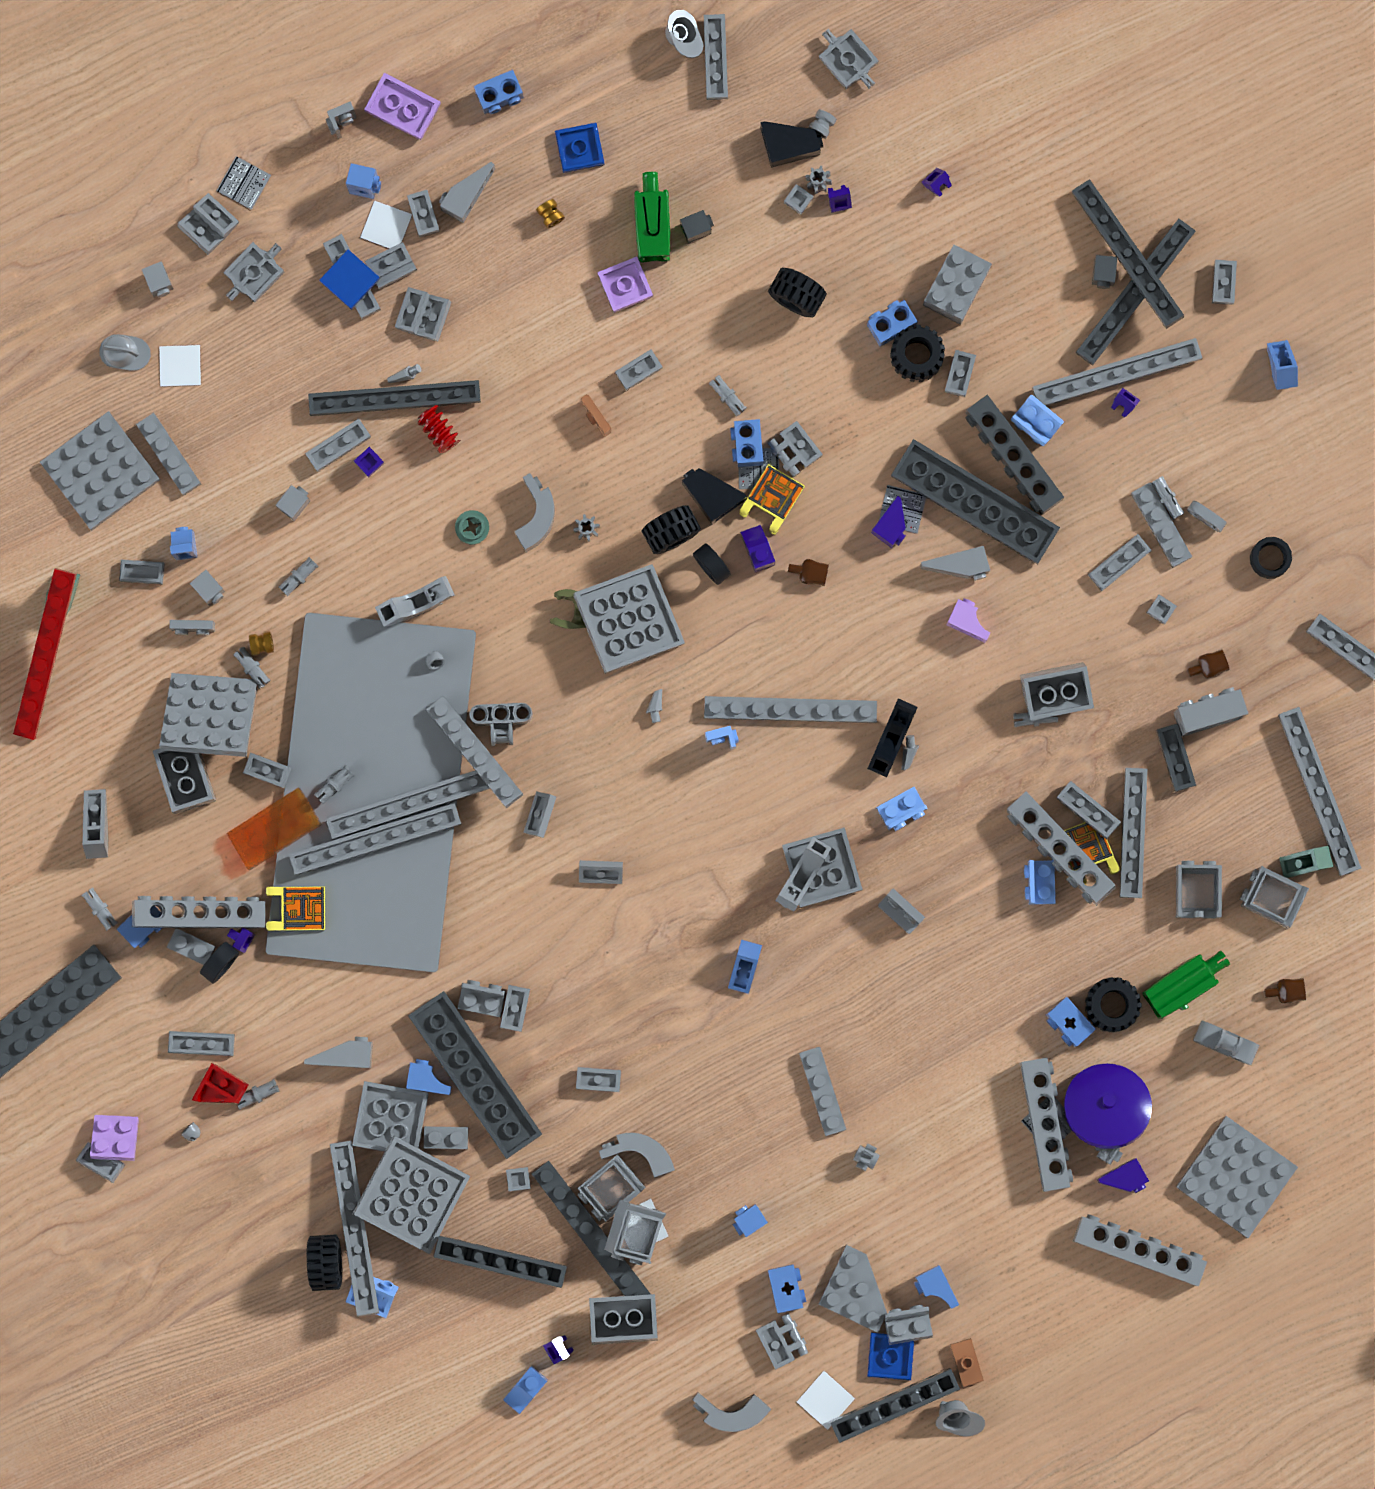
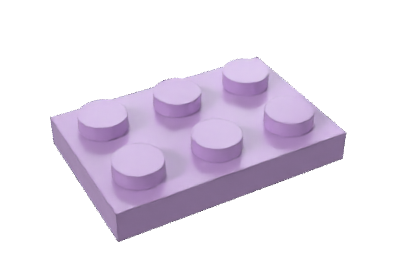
(402, 106)

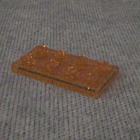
(274, 828)

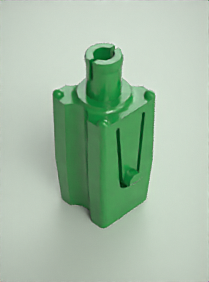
(652, 220)
(1184, 984)

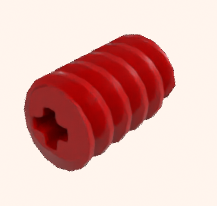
(438, 429)

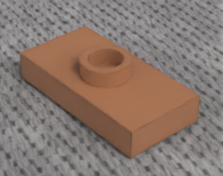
(595, 415)
(966, 1362)

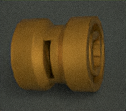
(550, 213)
(261, 643)

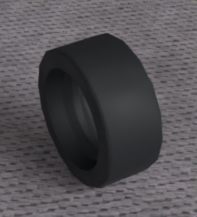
(1287, 555)
(711, 564)
(219, 962)

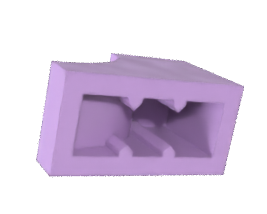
(965, 620)

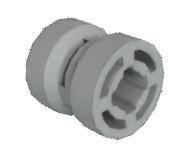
(823, 123)

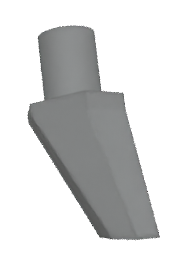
(405, 374)
(655, 706)
(909, 752)

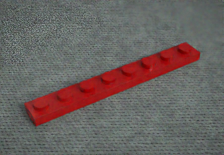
(44, 654)

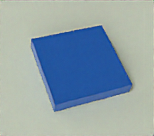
(579, 147)
(349, 279)
(889, 1360)

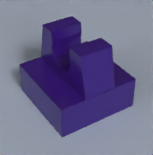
(935, 180)
(839, 199)
(1126, 400)
(369, 462)
(242, 939)
(556, 1349)

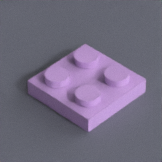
(625, 284)
(114, 1137)

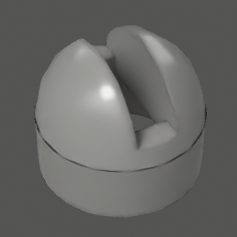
(435, 660)
(192, 1132)

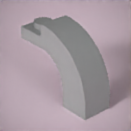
(539, 527)
(415, 603)
(803, 874)
(652, 1150)
(732, 1421)

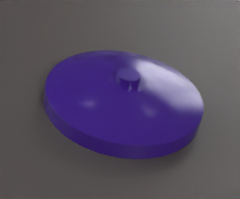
(1107, 1106)

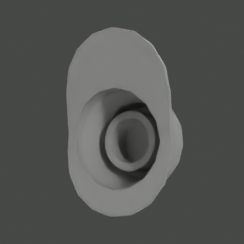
(684, 34)
(125, 352)
(957, 1419)

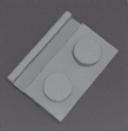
(391, 265)

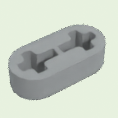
(1206, 516)

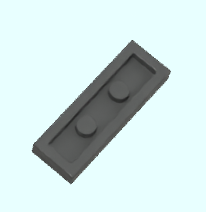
(1176, 757)

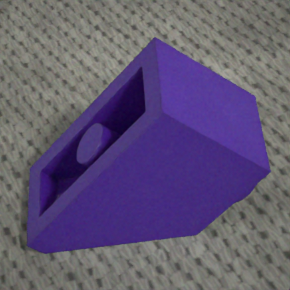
(891, 525)
(758, 548)
(1126, 1177)

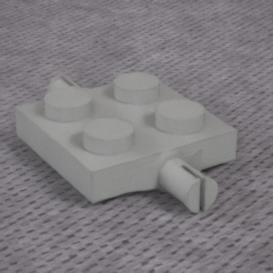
(848, 59)
(254, 272)

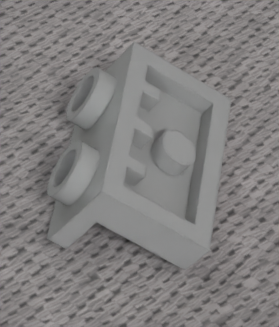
(340, 115)
(901, 911)
(481, 999)
(908, 1324)

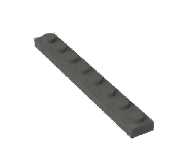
(1128, 254)
(1131, 296)
(394, 398)
(588, 1230)

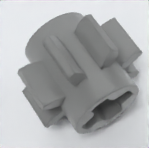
(818, 173)
(587, 534)
(1109, 1155)
(866, 1157)

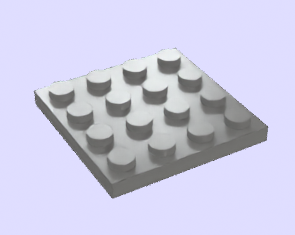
(100, 471)
(628, 618)
(208, 715)
(1236, 1177)
(411, 1194)

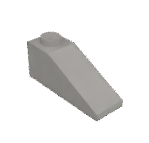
(463, 195)
(963, 564)
(95, 824)
(349, 1054)

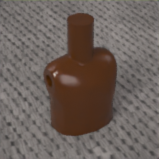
(810, 572)
(1210, 665)
(1288, 990)

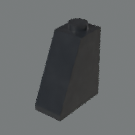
(789, 143)
(712, 494)

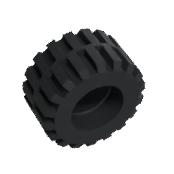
(797, 292)
(917, 335)
(671, 529)
(1131, 998)
(324, 1262)

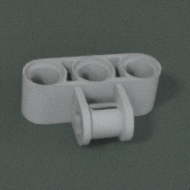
(501, 729)
(1226, 1042)

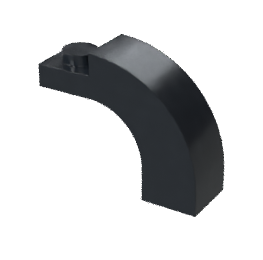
(892, 737)

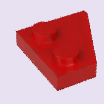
(220, 1087)

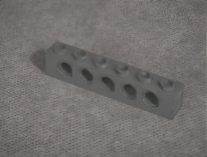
(986, 408)
(500, 1261)
(894, 1405)

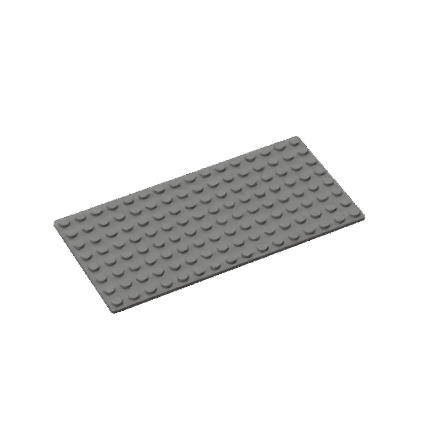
(365, 708)

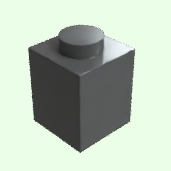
(696, 226)
(1104, 271)

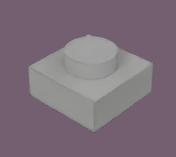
(798, 199)
(1161, 609)
(518, 1179)

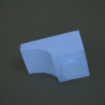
(1283, 365)
(183, 544)
(745, 966)
(423, 1079)
(935, 1283)
(525, 1389)

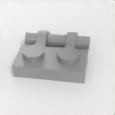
(800, 445)
(775, 1344)

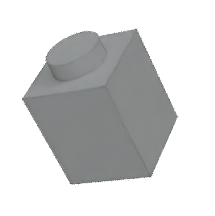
(157, 279)
(293, 502)
(208, 588)

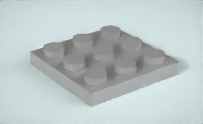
(838, 872)
(388, 1113)

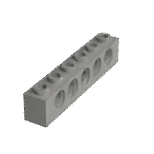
(1027, 805)
(142, 918)
(1033, 1093)
(1195, 1264)

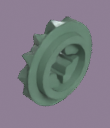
(476, 518)

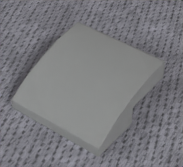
(208, 224)
(423, 314)

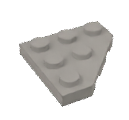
(855, 1291)

